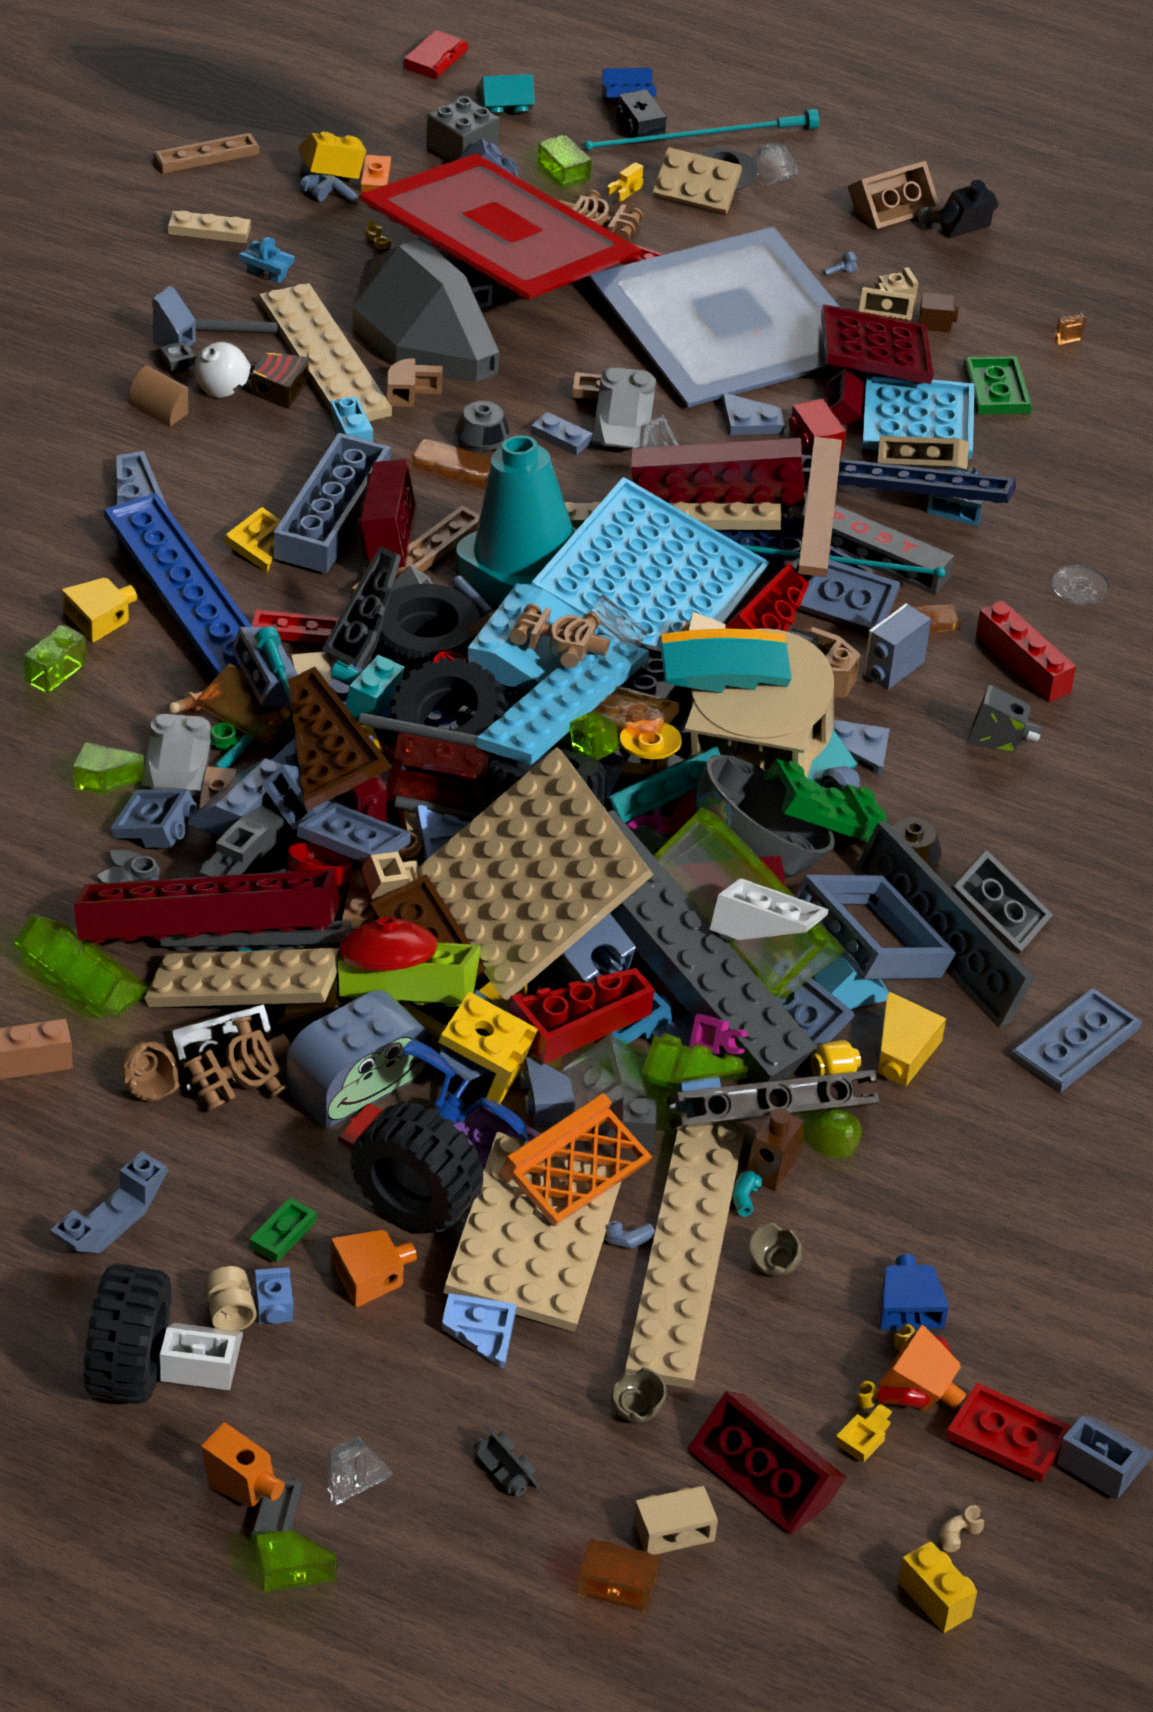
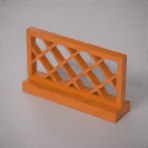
(554, 1142)

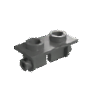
(497, 1451)

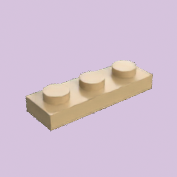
(209, 226)

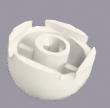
(221, 369)

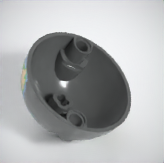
(758, 815)

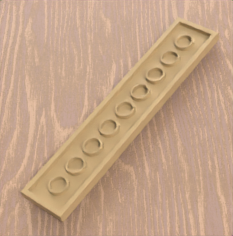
(686, 1253)

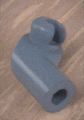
(628, 1239)

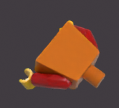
(917, 1374)

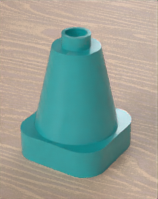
(519, 522)

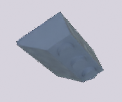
(236, 799)

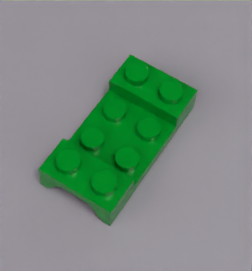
(846, 812)

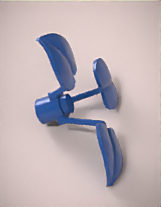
(452, 1106)

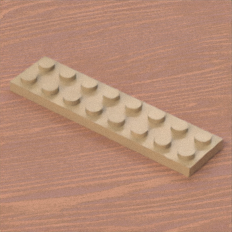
(314, 334)

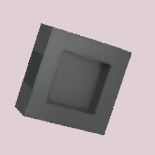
(177, 355)

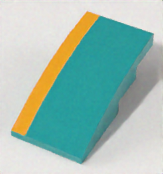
(724, 657)

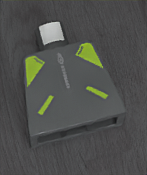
(1002, 722)

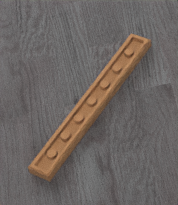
(820, 507)

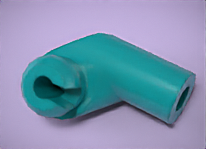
(743, 1186)

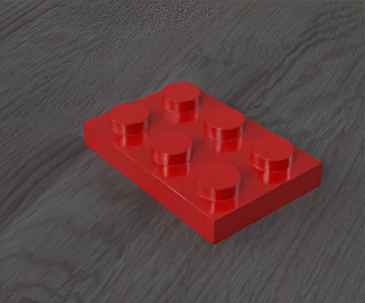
(1008, 1432)

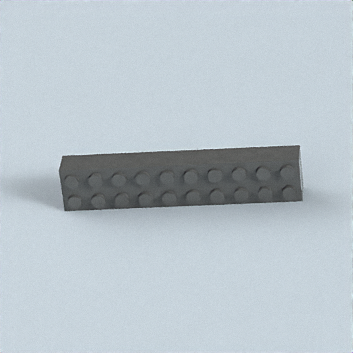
(708, 972)

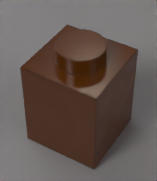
(938, 311)

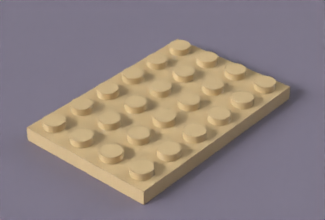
(518, 1254)

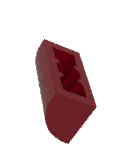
(846, 397)

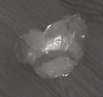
(774, 163)

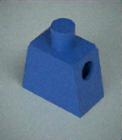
(912, 1296)

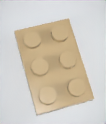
(697, 180)

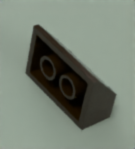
(212, 1034)

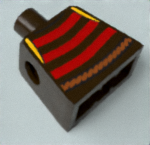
(279, 377)

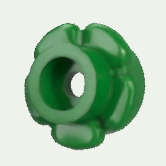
(223, 736)

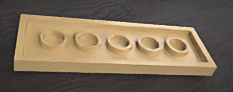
(244, 977)

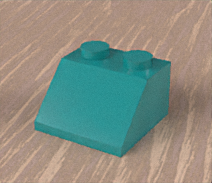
(506, 93)

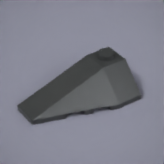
(361, 621)

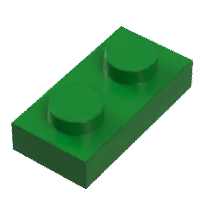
(283, 1230)

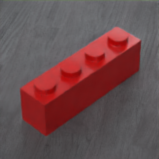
(1025, 651)

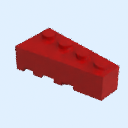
(583, 1011)

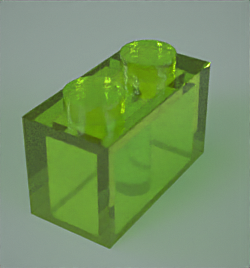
(564, 161)
(55, 658)

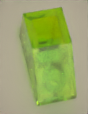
(106, 769)

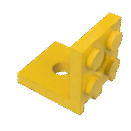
(501, 1051)

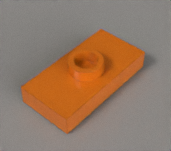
(375, 172)

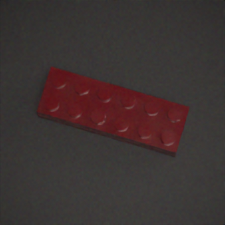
(723, 472)

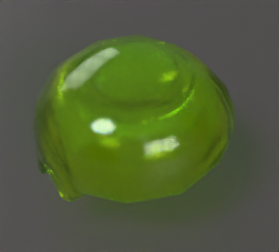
(836, 1133)

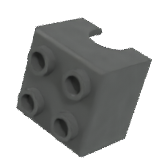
(459, 126)

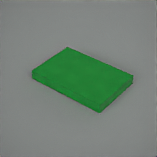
(998, 385)

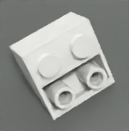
(199, 1356)

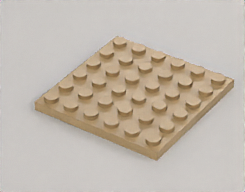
(535, 872)

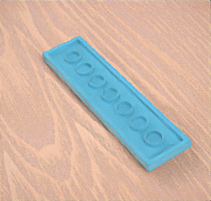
(561, 697)

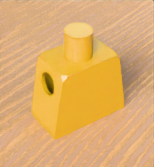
(98, 606)

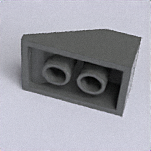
(1001, 902)

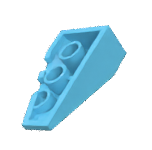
(849, 986)

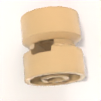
(229, 1298)

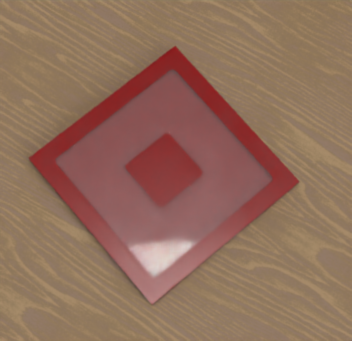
(500, 225)

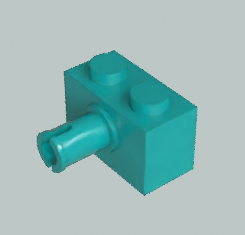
(370, 688)

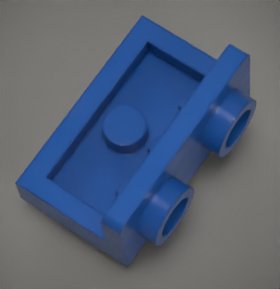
(626, 80)

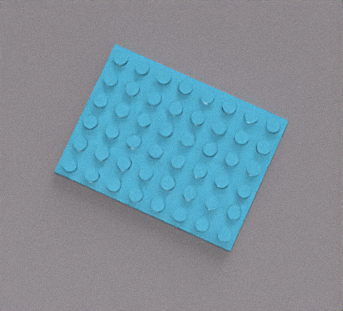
(651, 564)

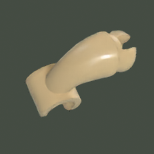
(950, 1531)

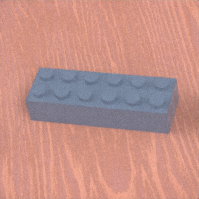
(328, 504)

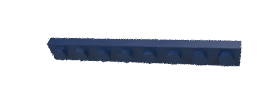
(921, 480)

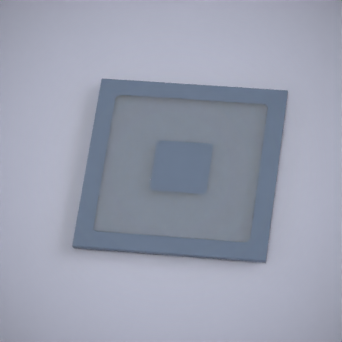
(722, 314)

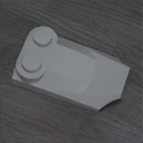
(623, 407)
(177, 753)

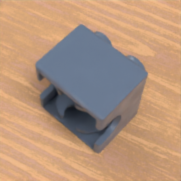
(600, 948)

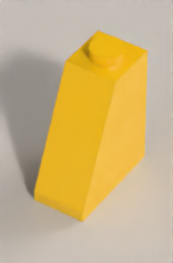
(907, 1038)

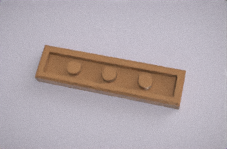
(206, 153)

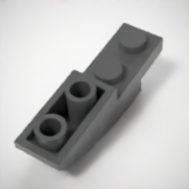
(246, 840)

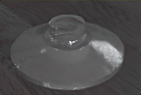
(1080, 584)

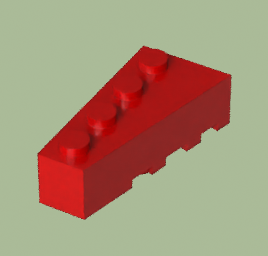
(774, 603)

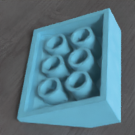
(514, 663)

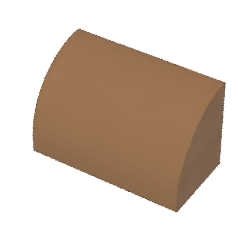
(158, 396)

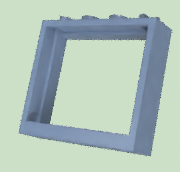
(927, 951)

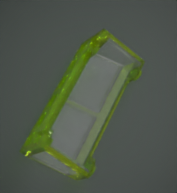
(711, 857)

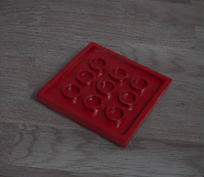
(876, 344)

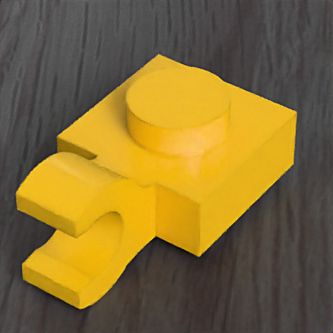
(629, 181)
(863, 1435)

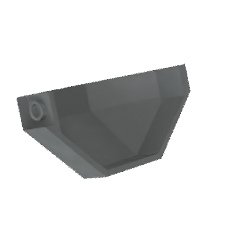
(423, 310)

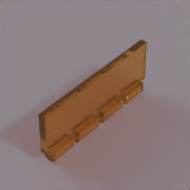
(452, 461)

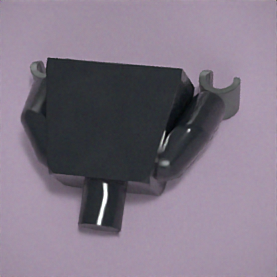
(964, 211)

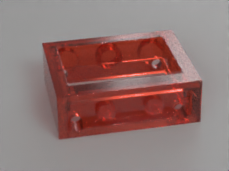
(439, 757)

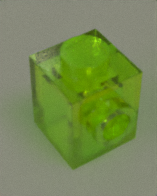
(594, 735)

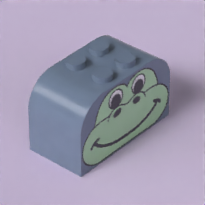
(354, 1057)

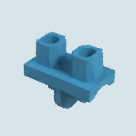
(267, 257)

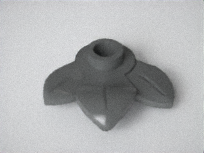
(129, 867)

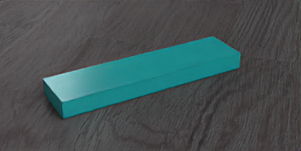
(660, 787)

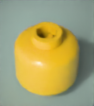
(835, 1058)

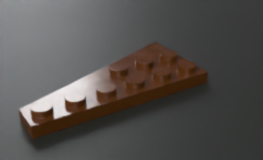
(329, 741)

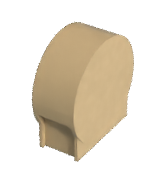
(772, 719)

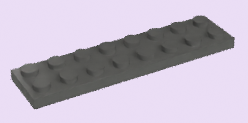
(981, 960)

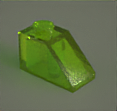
(293, 1561)

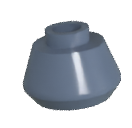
(839, 777)

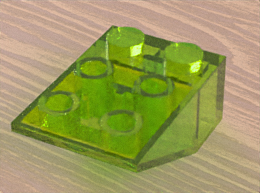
(673, 1064)

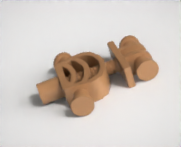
(597, 210)
(569, 635)
(262, 1054)

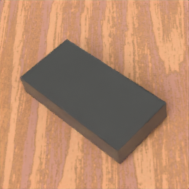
(278, 1514)

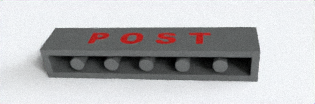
(875, 542)

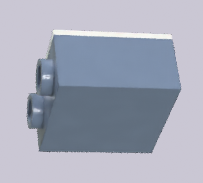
(897, 646)

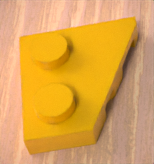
(255, 538)

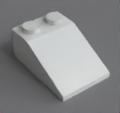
(755, 911)

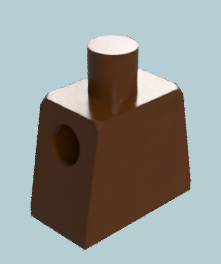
(783, 1137)

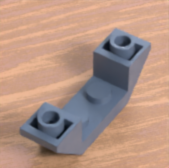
(138, 1186)

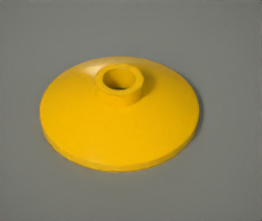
(664, 745)

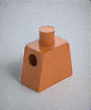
(370, 1264)
(239, 1467)

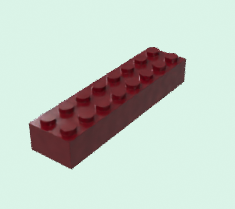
(207, 905)

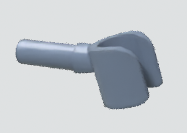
(848, 263)

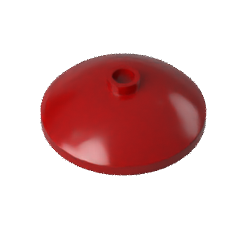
(388, 945)

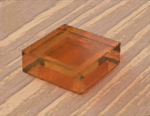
(1070, 328)

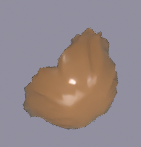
(150, 1071)

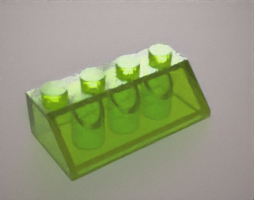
(79, 966)

